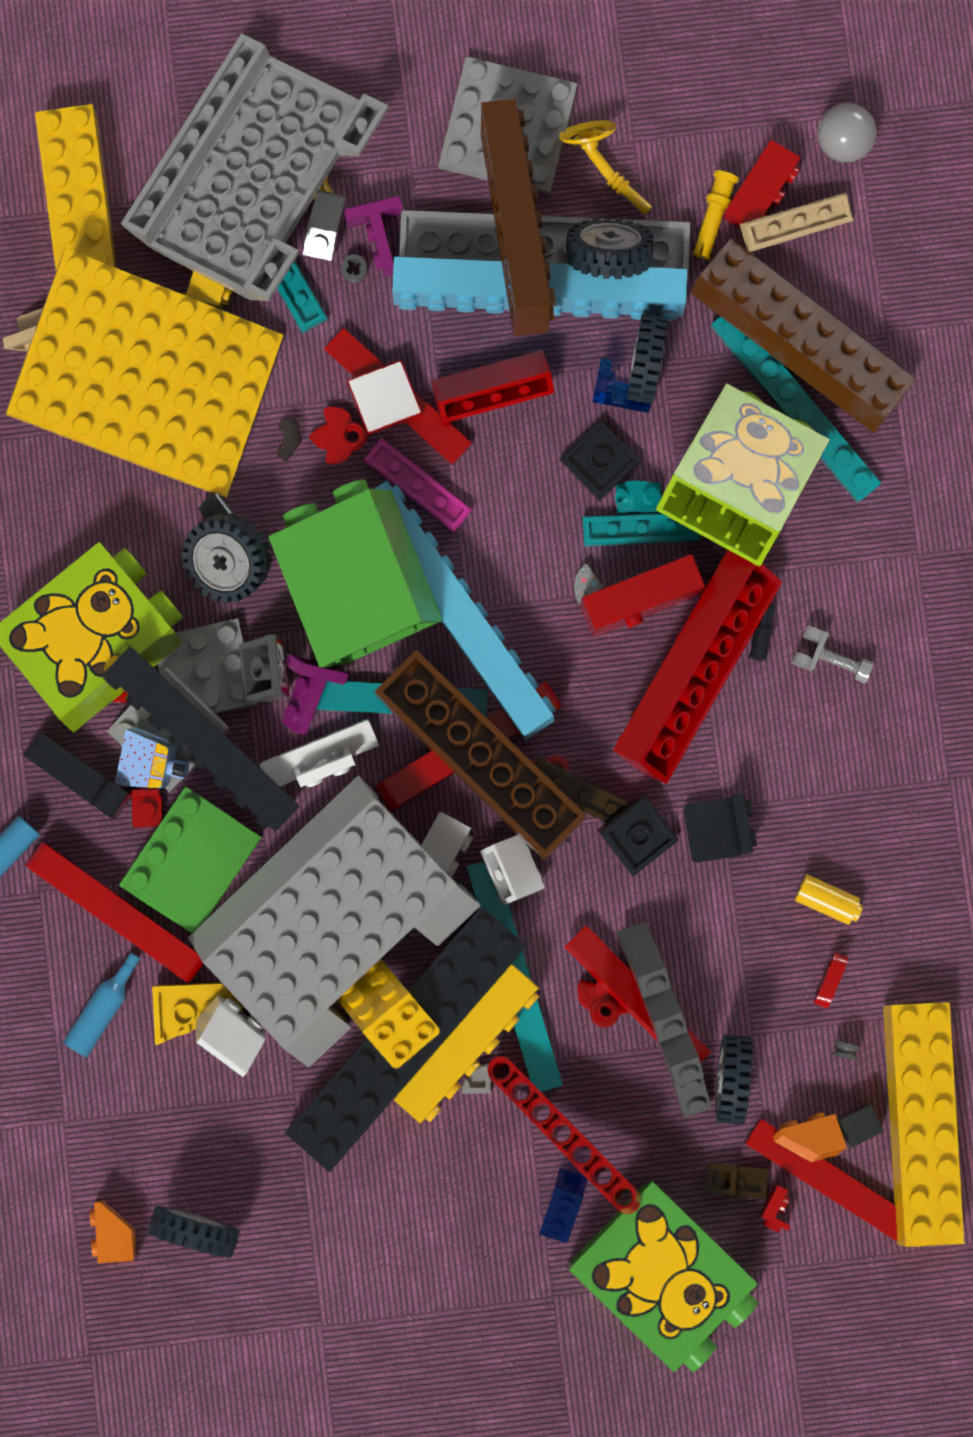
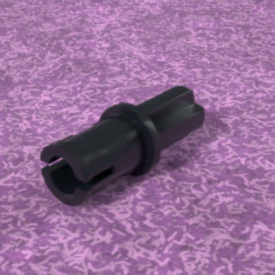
(762, 635)

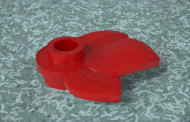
(335, 434)
(595, 997)

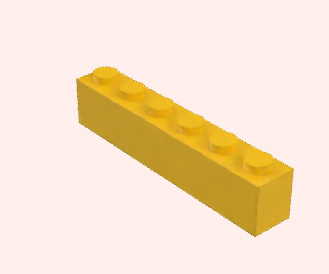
(466, 1044)

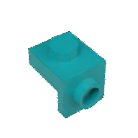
(638, 496)

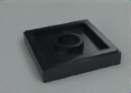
(600, 460)
(637, 835)

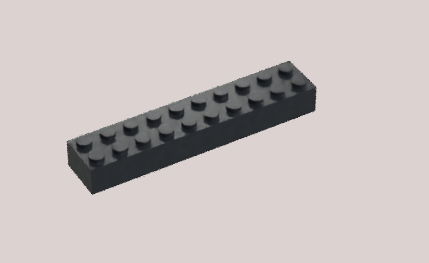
(367, 1079)

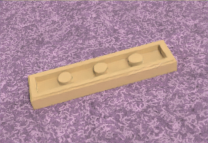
(796, 222)

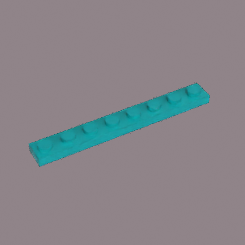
(797, 405)

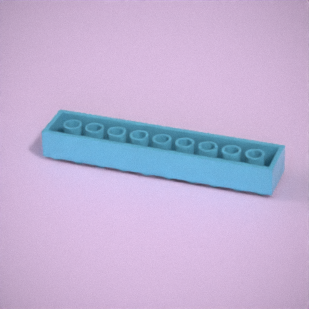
(482, 286)

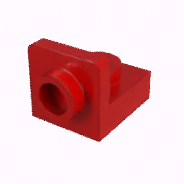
(146, 807)
(775, 1204)

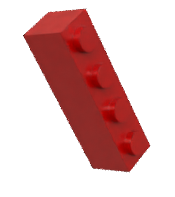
(492, 386)

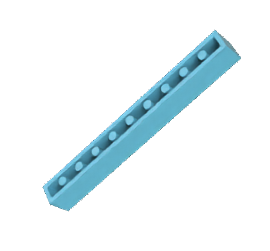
(474, 635)

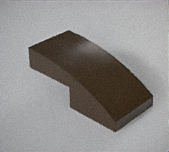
(737, 1180)

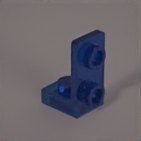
(612, 392)
(564, 1205)

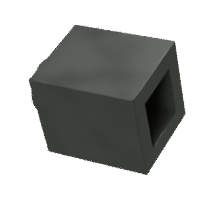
(860, 1125)

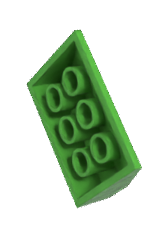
(190, 861)

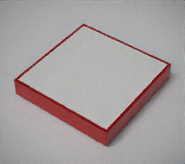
(384, 397)

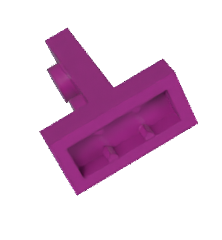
(374, 214)
(308, 690)

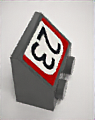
(264, 669)

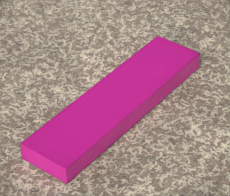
(417, 485)

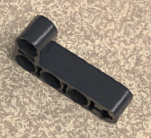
(77, 775)

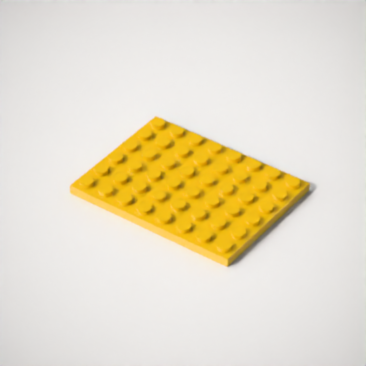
(144, 373)

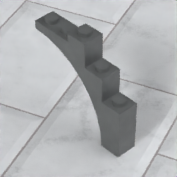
(666, 1019)

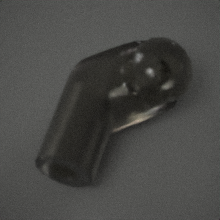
(292, 438)

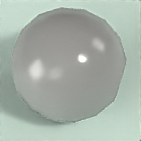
(846, 132)

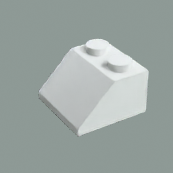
(230, 1034)

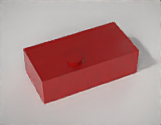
(642, 596)

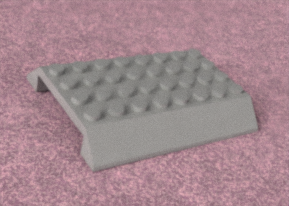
(249, 169)
(326, 917)

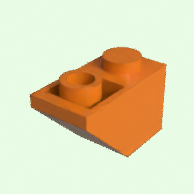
(812, 1139)
(114, 1235)

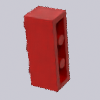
(763, 185)

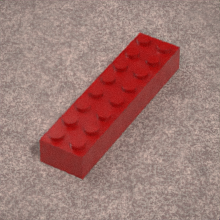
(697, 666)

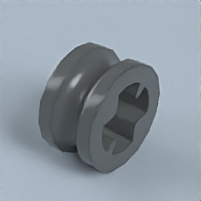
(345, 268)
(846, 1050)

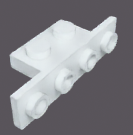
(321, 756)

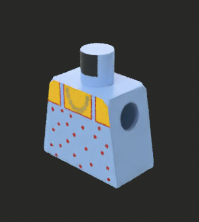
(148, 761)

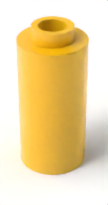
(828, 900)

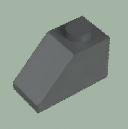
(324, 225)

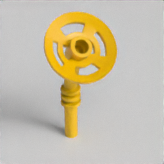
(588, 136)

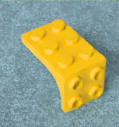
(388, 1015)

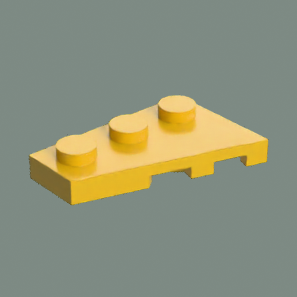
(180, 1005)

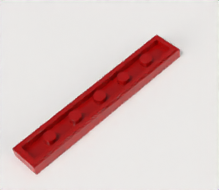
(359, 360)
(617, 980)
(827, 1180)

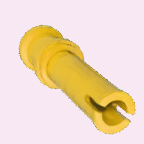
(717, 202)

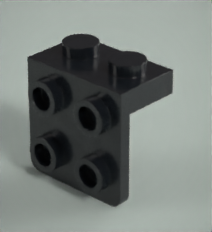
(719, 828)

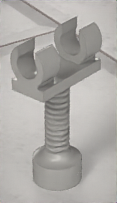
(860, 669)

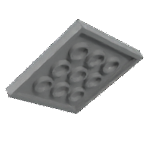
(546, 111)

